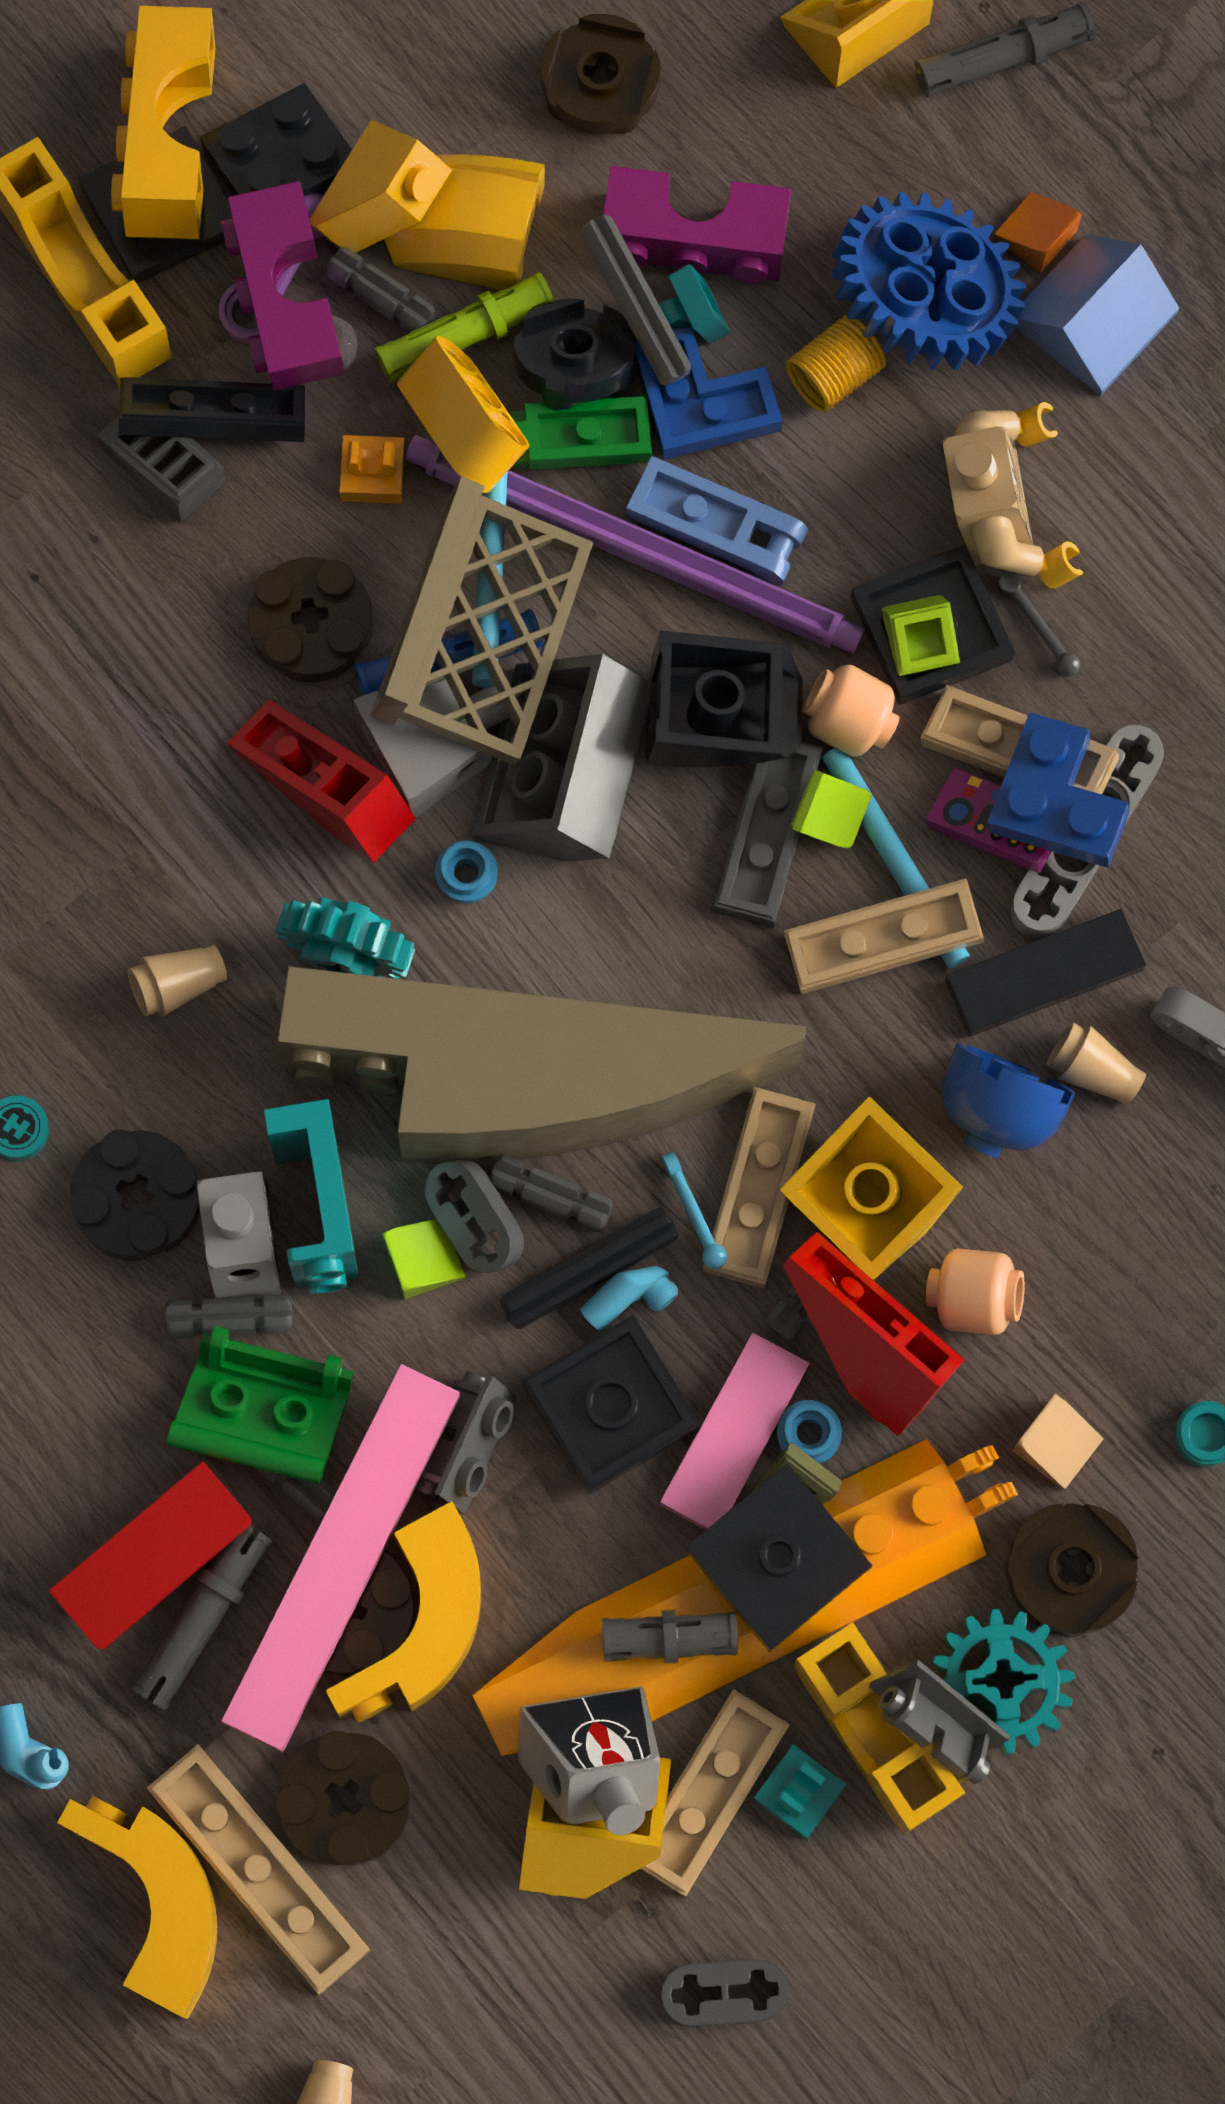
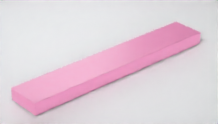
(341, 1558)

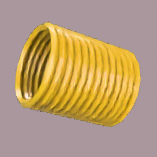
(835, 364)

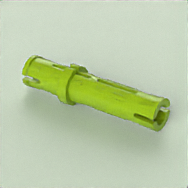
(475, 323)

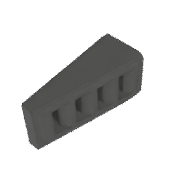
(189, 493)

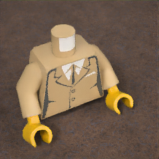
(991, 494)

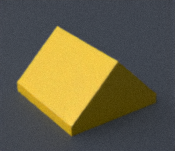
(853, 34)
(872, 1189)

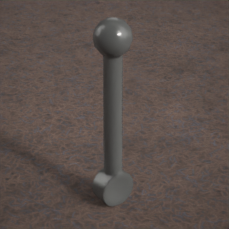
(1010, 585)

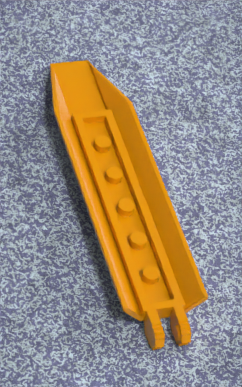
(896, 1512)

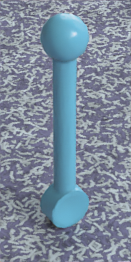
(714, 1255)

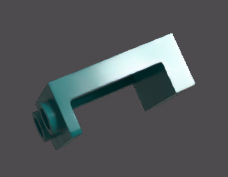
(309, 1133)

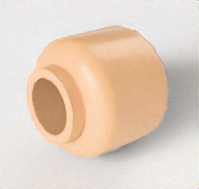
(850, 710)
(976, 1291)

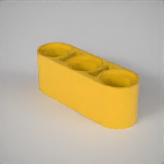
(462, 413)

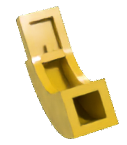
(446, 1624)
(182, 1903)

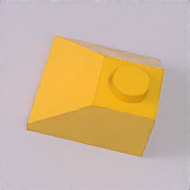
(586, 1855)

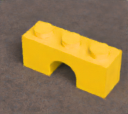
(897, 1769)

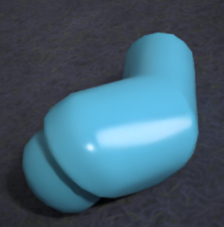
(25, 1757)

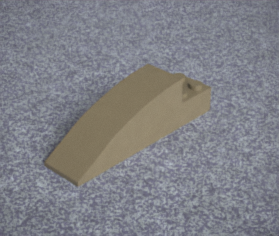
(520, 1069)

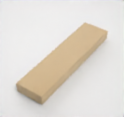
(258, 1869)

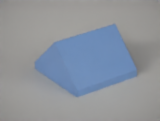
(1098, 309)

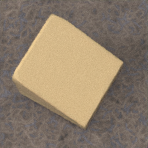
(1058, 1442)

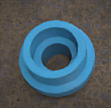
(463, 854)
(818, 1414)

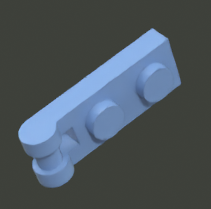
(715, 519)

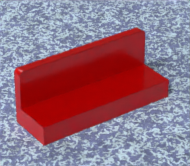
(151, 1556)

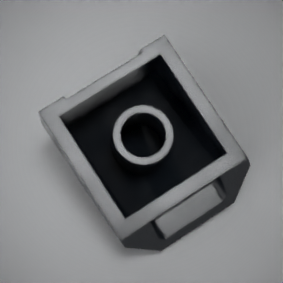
(722, 701)

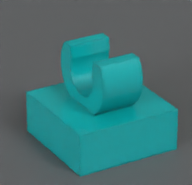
(694, 306)
(799, 1792)

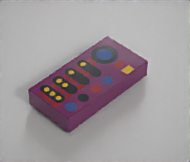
(963, 815)

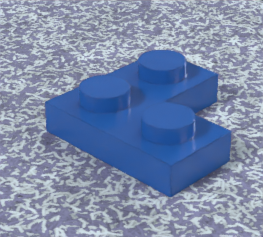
(707, 413)
(1042, 804)

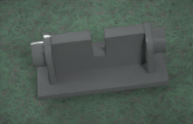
(480, 1418)
(932, 1710)

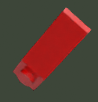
(324, 780)
(874, 1342)

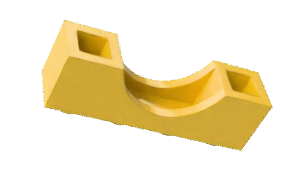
(161, 177)
(92, 288)

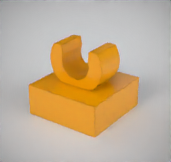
(372, 469)

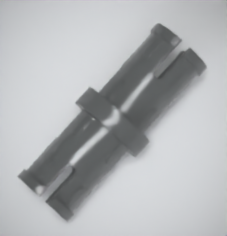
(669, 1636)

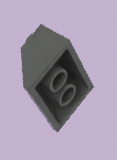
(574, 766)

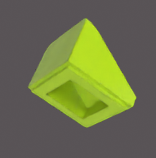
(921, 634)
(831, 810)
(422, 1257)

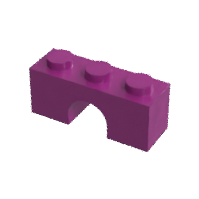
(271, 235)
(738, 242)

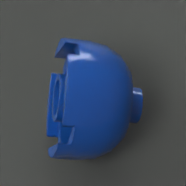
(1001, 1102)

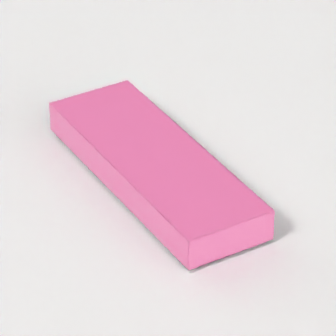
(734, 1432)

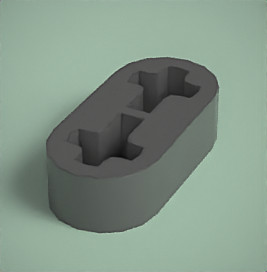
(474, 1216)
(723, 1975)

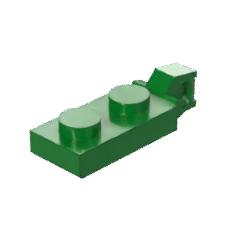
(585, 435)

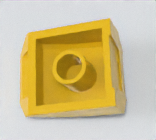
(475, 222)

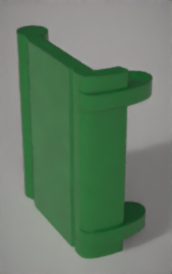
(262, 1408)

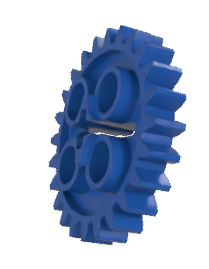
(928, 281)

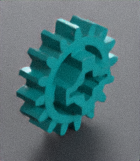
(344, 938)
(999, 1652)

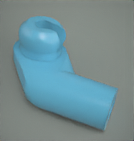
(626, 1288)

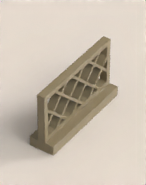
(430, 611)

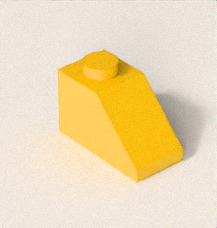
(379, 189)

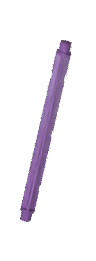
(661, 555)

